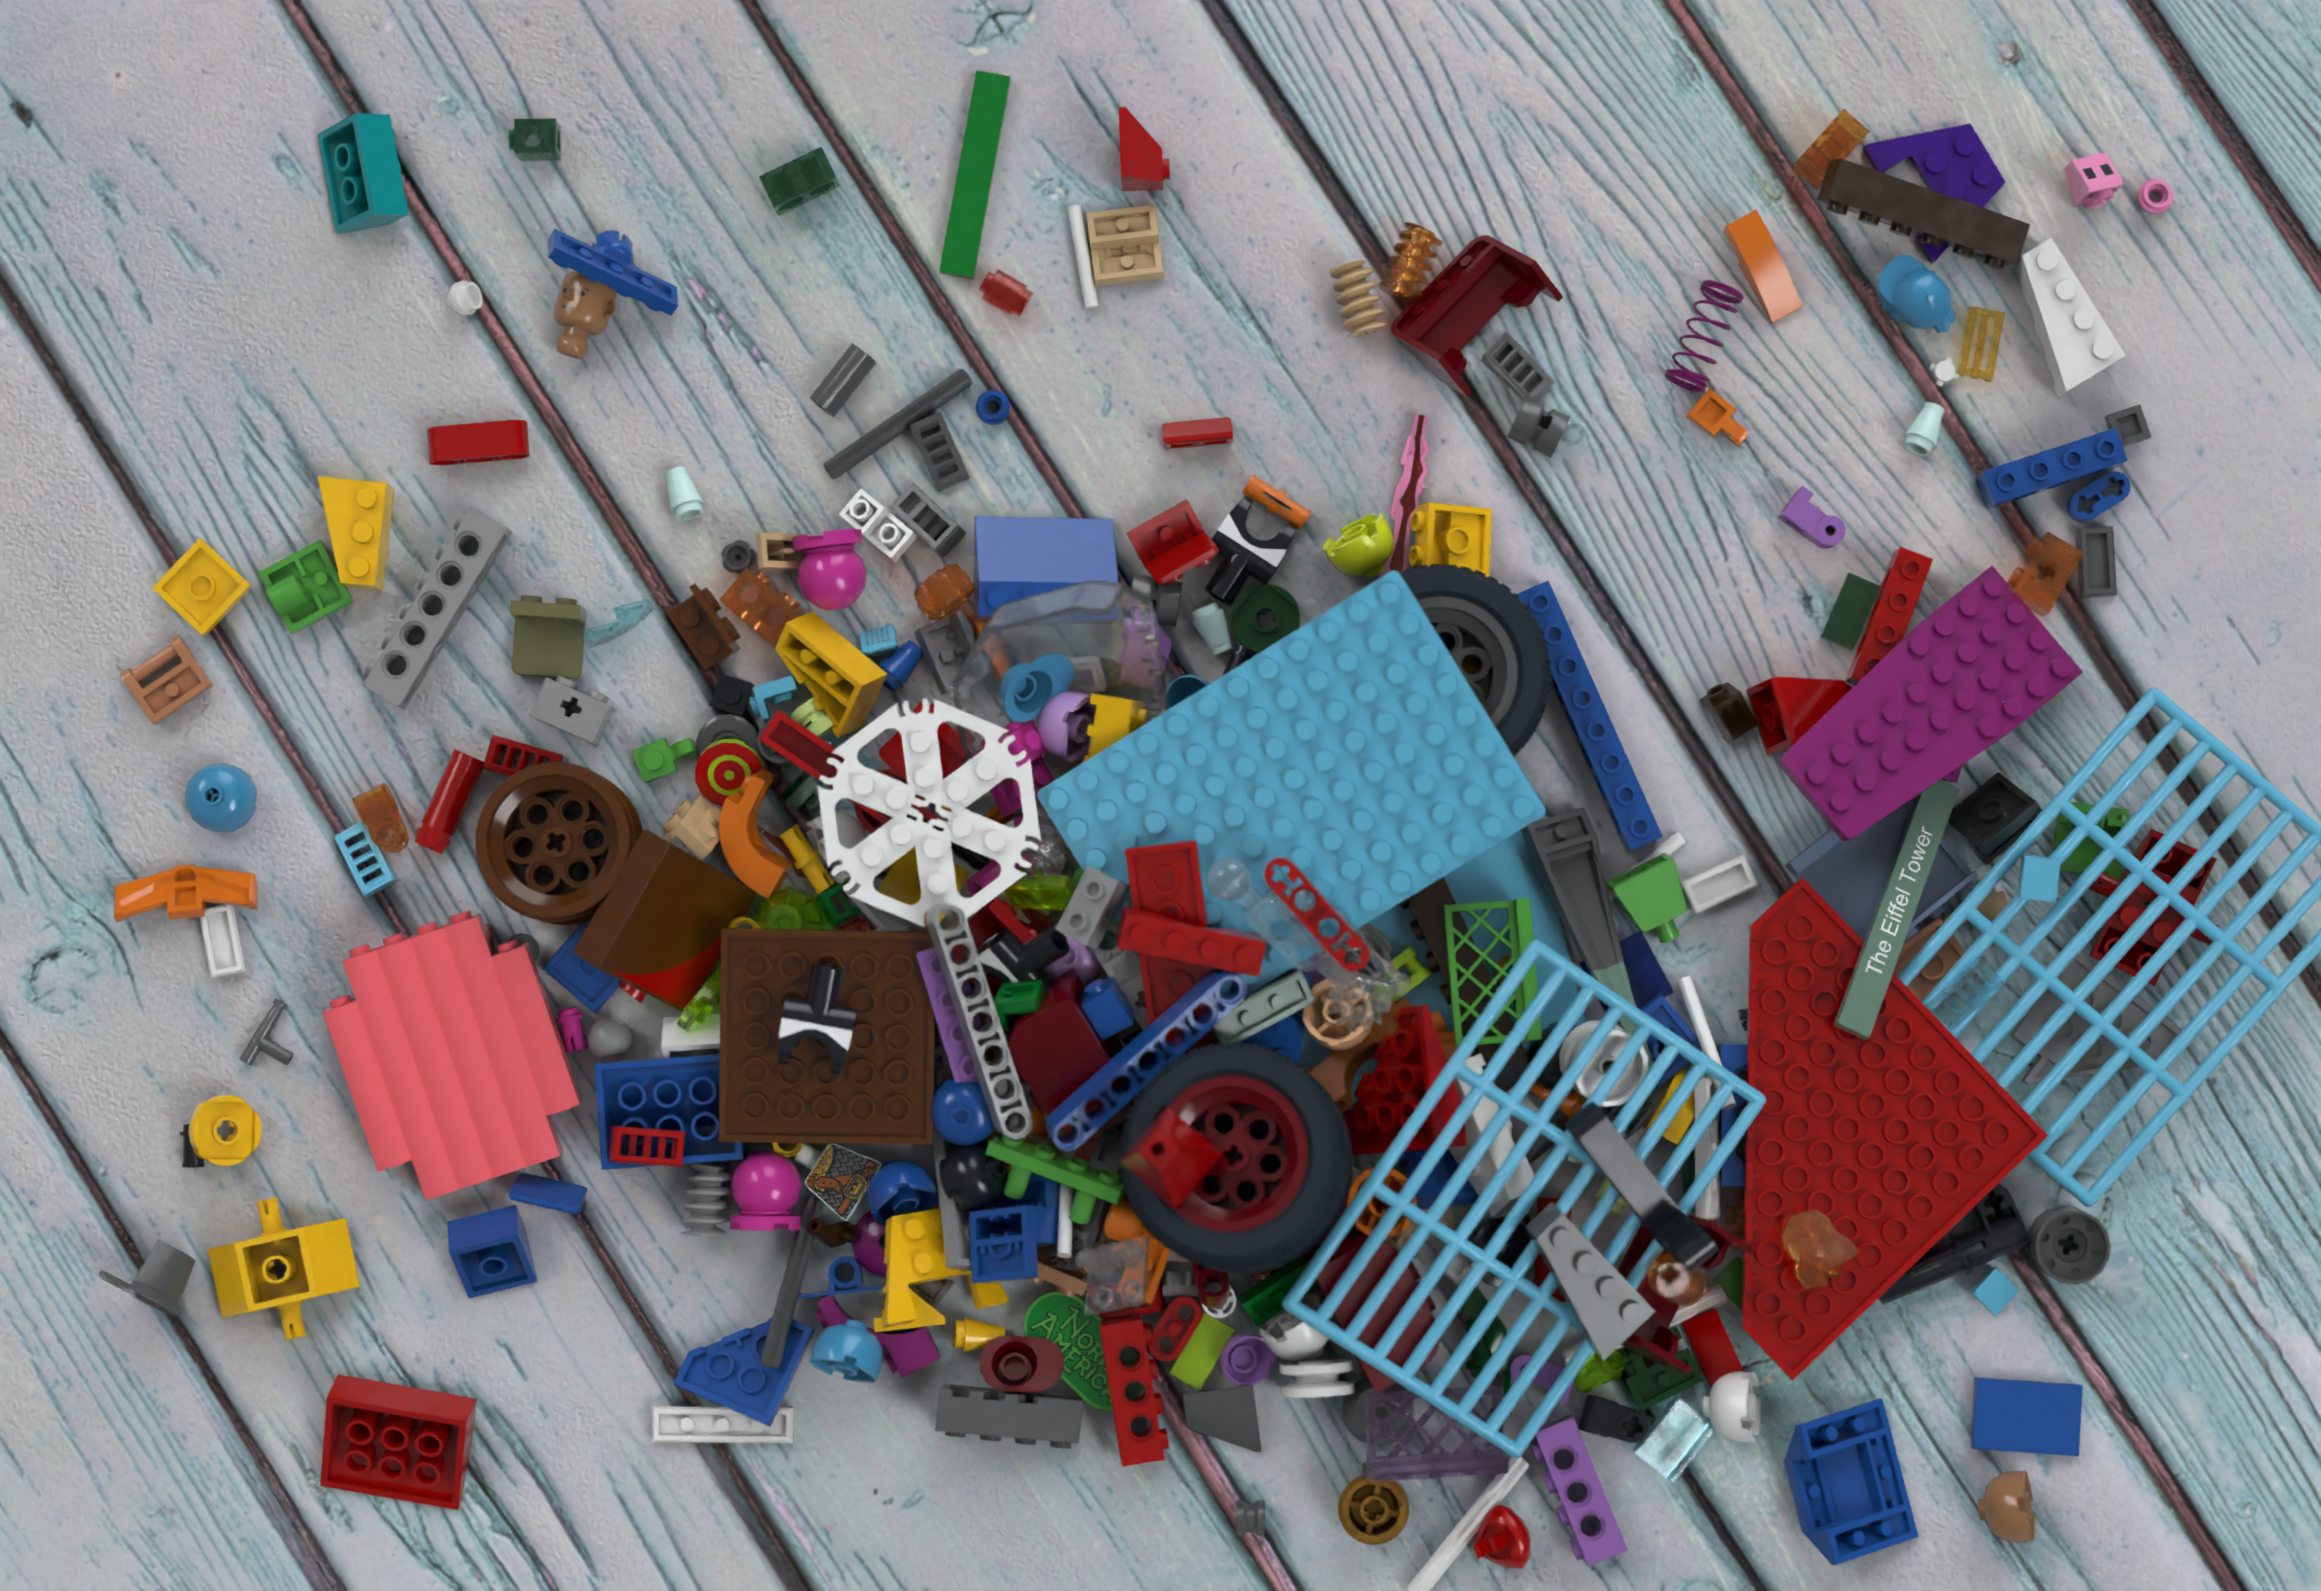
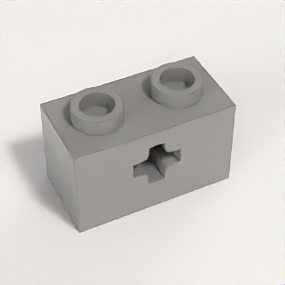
(552, 704)
(1092, 907)

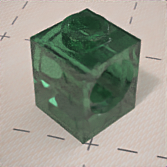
(549, 147)

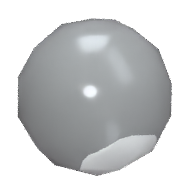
(609, 1037)

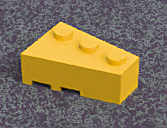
(359, 529)
(833, 671)
(1113, 721)

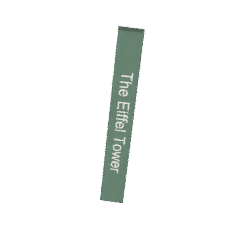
(1895, 909)

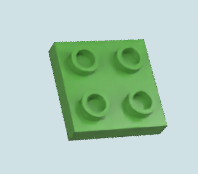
(305, 587)

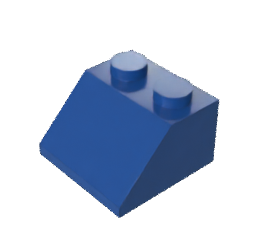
(491, 1251)

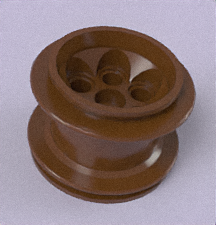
(508, 820)

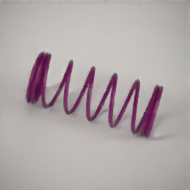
(1685, 373)

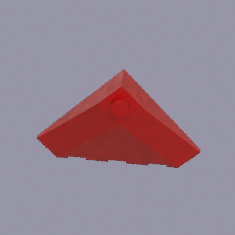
(1401, 1079)

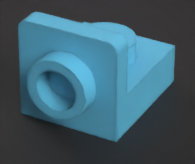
(777, 691)

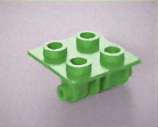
(2088, 849)

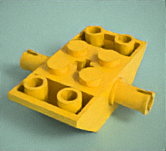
(316, 1261)

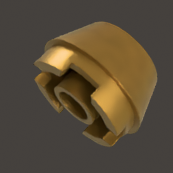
(1373, 1510)

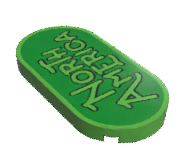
(1079, 1340)

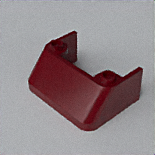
(1464, 301)
(1653, 1337)

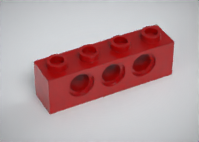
(1890, 611)
(1132, 1446)

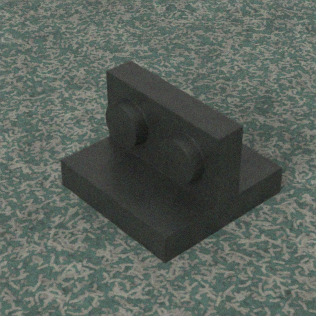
(1994, 817)

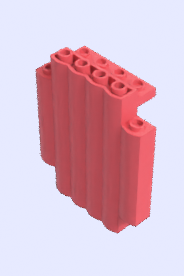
(452, 1054)

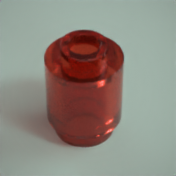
(1005, 293)

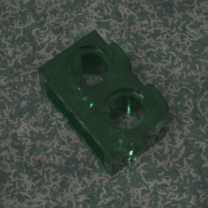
(799, 181)

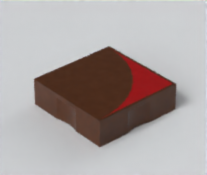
(663, 921)

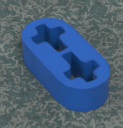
(2094, 490)

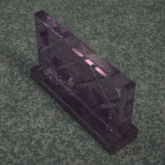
(1427, 1463)

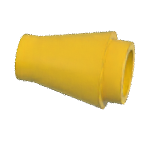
(974, 1334)

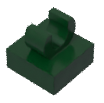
(801, 792)

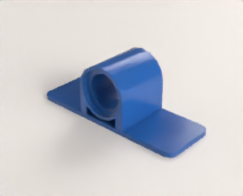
(838, 1286)

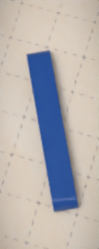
(1137, 1075)

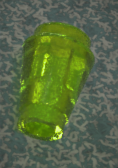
(1599, 1372)

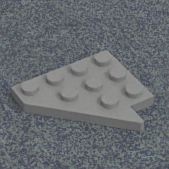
(2076, 1026)

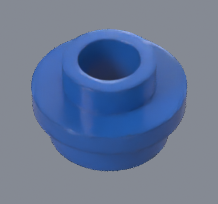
(987, 398)

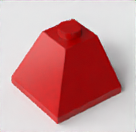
(1140, 156)

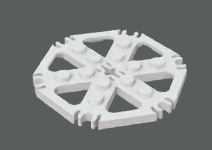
(926, 780)

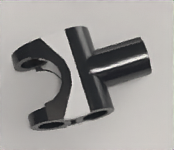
(1244, 554)
(1018, 962)
(818, 1017)

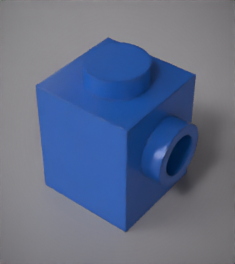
(1107, 1007)

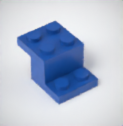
(1008, 1236)

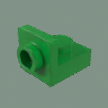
(1019, 999)

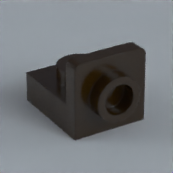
(1728, 711)

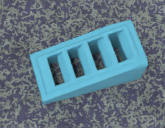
(378, 883)

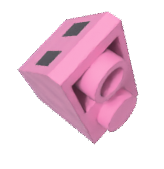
(2092, 180)

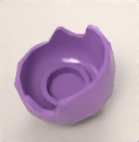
(1246, 1359)

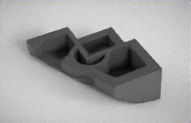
(1225, 1415)

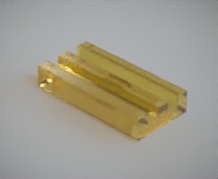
(1975, 372)

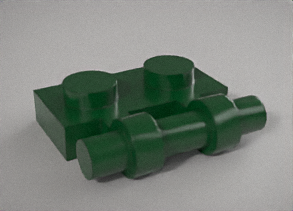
(1657, 1381)

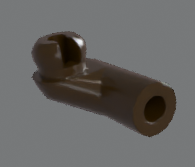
(833, 1234)

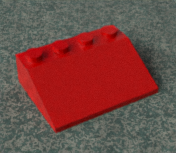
(397, 1441)

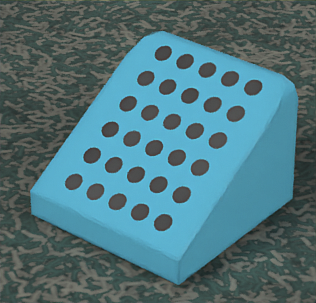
(878, 641)

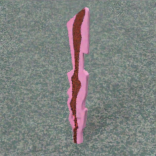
(1407, 493)

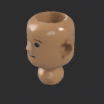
(583, 311)

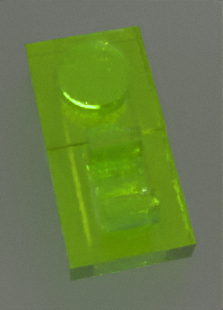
(1040, 891)
(699, 1007)

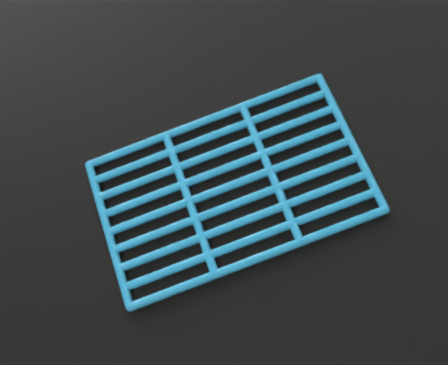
(2167, 895)
(1486, 1258)

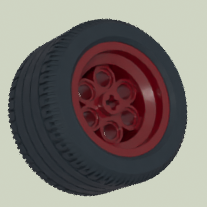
(1304, 1131)

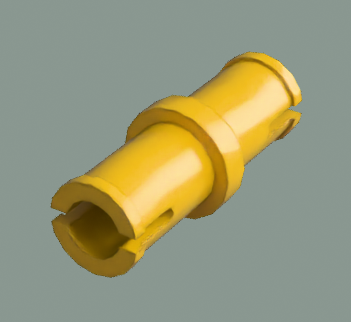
(807, 859)

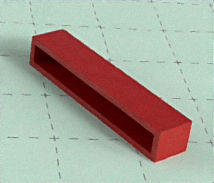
(811, 755)

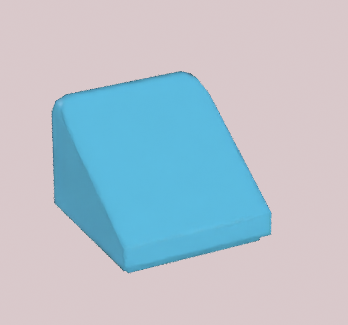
(1993, 1290)

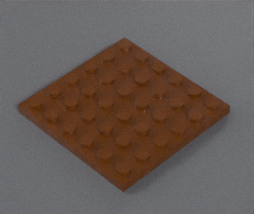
(889, 1066)

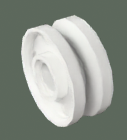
(1316, 1378)

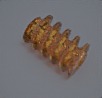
(1409, 262)
(1675, 1282)

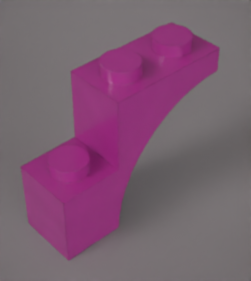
(907, 1349)

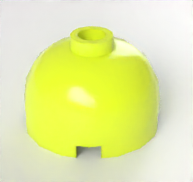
(1362, 547)

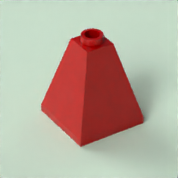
(1791, 706)
(1181, 1166)

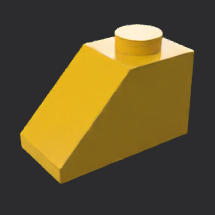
(1684, 1117)

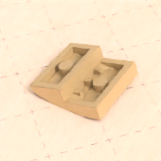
(1125, 245)

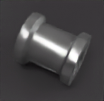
(934, 1289)

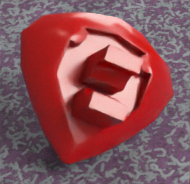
(1503, 1538)

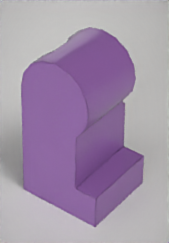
(1811, 522)
(1544, 1378)

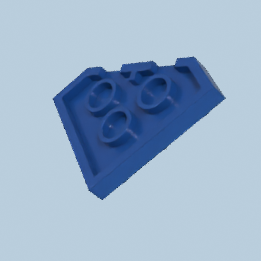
(733, 1372)

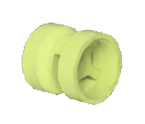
(812, 719)

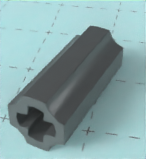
(842, 380)

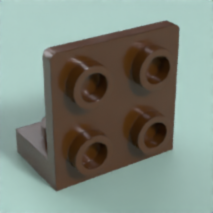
(702, 628)

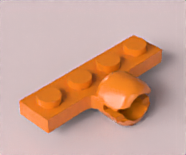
(1124, 1224)

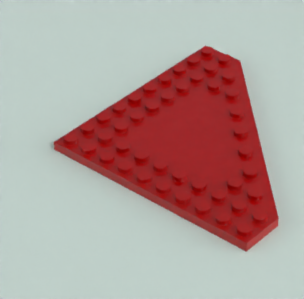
(1870, 1132)

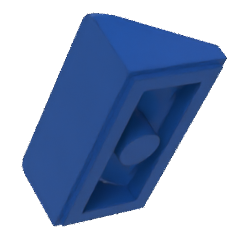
(548, 1193)

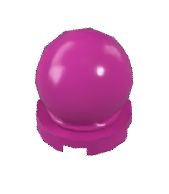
(831, 570)
(766, 1190)

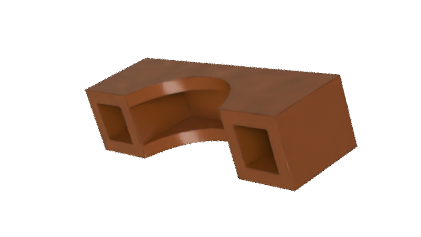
(1341, 1065)

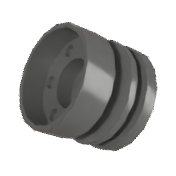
(2077, 1263)

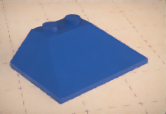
(1849, 1483)

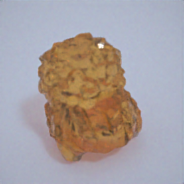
(1816, 1248)

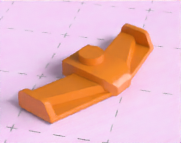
(185, 892)

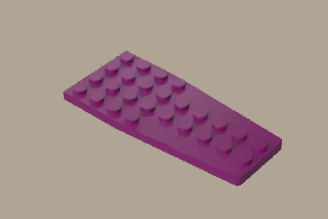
(1929, 706)

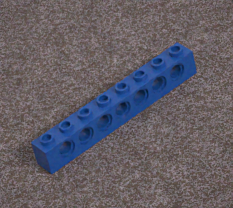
(1592, 724)

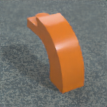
(741, 842)

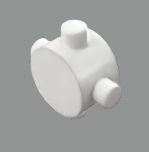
(1944, 371)

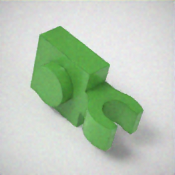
(659, 758)

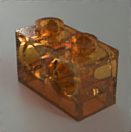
(1834, 143)
(756, 612)

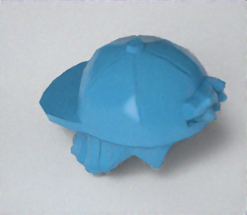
(1915, 295)

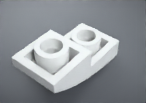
(878, 525)

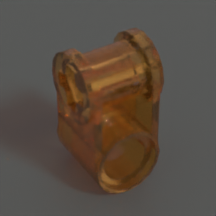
(379, 813)

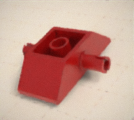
(2133, 907)

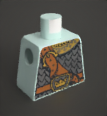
(838, 1176)

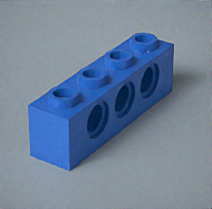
(2051, 468)
(1733, 1059)

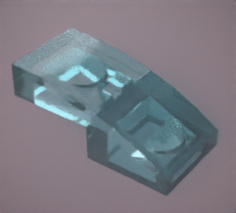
(627, 618)

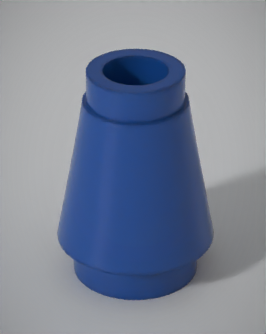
(900, 665)

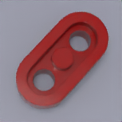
(1175, 1328)

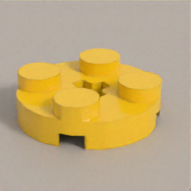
(209, 1116)

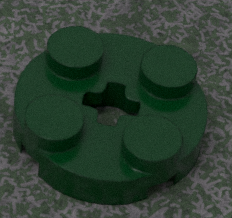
(1262, 600)

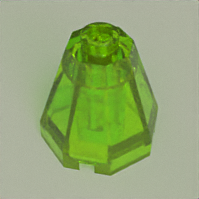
(798, 906)

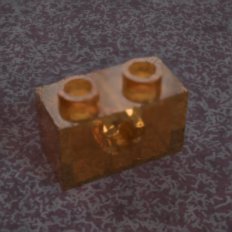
(2060, 562)

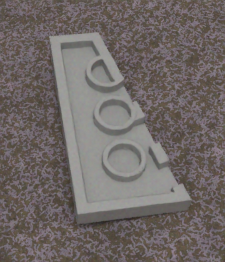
(954, 1222)

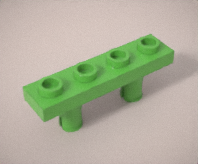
(1069, 1171)

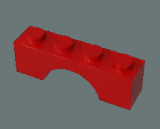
(1189, 943)

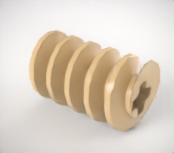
(1357, 299)

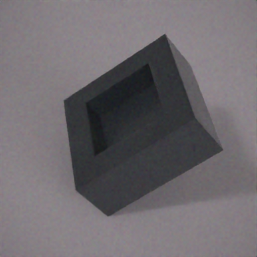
(731, 695)

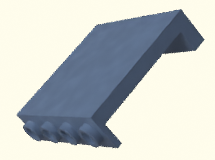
(1855, 872)

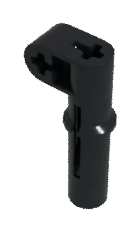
(1996, 1238)

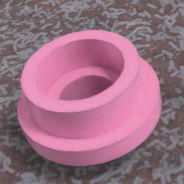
(2160, 187)

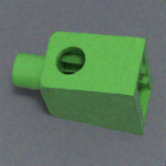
(1651, 896)

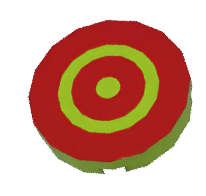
(724, 768)

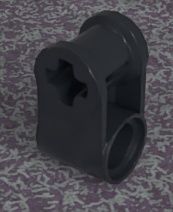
(1606, 1418)

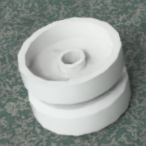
(1602, 1061)

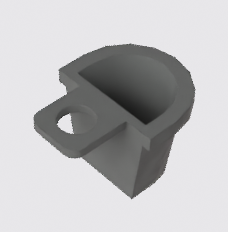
(160, 1279)

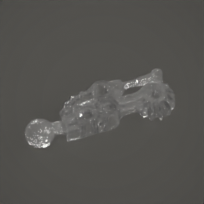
(1231, 881)

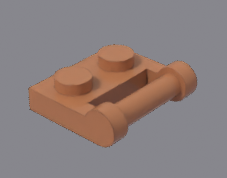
(173, 688)

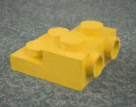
(1451, 536)

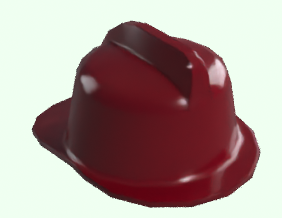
(1021, 1364)

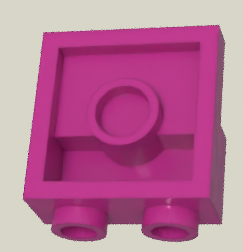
(1027, 738)

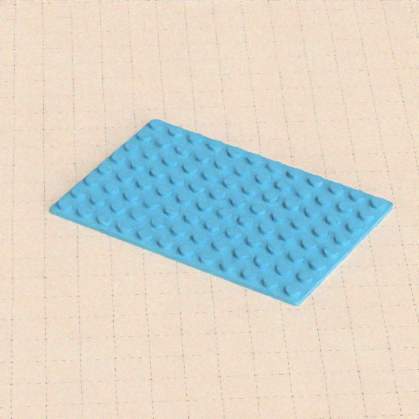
(1326, 749)

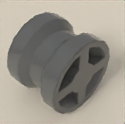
(1250, 1517)

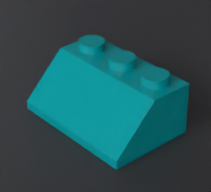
(362, 173)

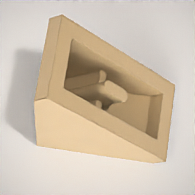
(777, 553)

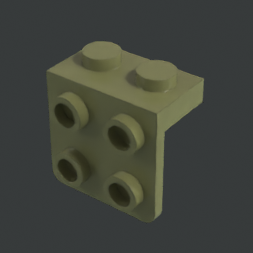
(548, 637)

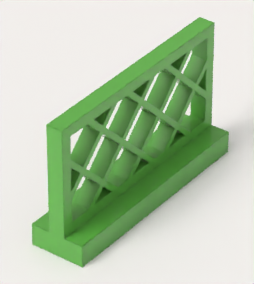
(1520, 935)

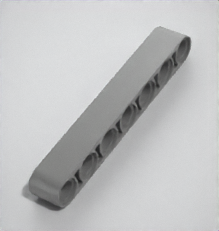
(991, 1033)

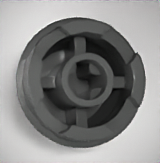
(1355, 1412)

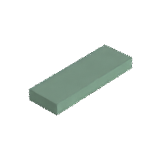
(1264, 1008)

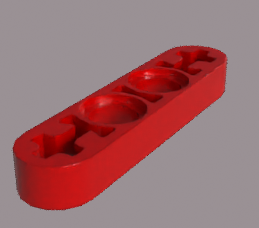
(1321, 910)

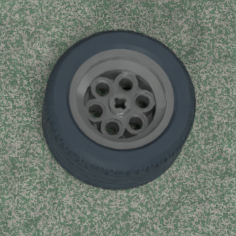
(1500, 634)

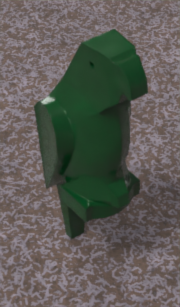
(1489, 1341)

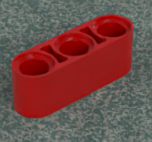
(478, 442)

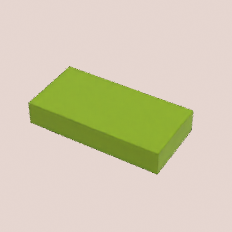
(1202, 1351)

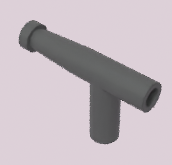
(260, 1040)

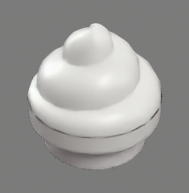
(464, 298)

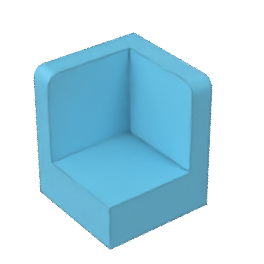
(2038, 878)

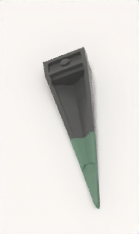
(1573, 875)

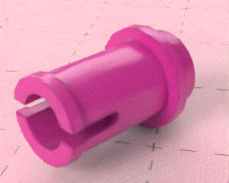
(572, 1029)

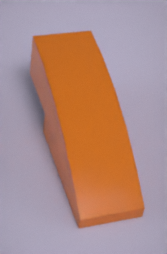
(1763, 266)

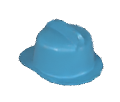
(1030, 686)

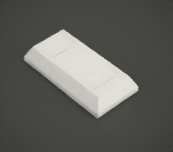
(1719, 884)
(222, 941)

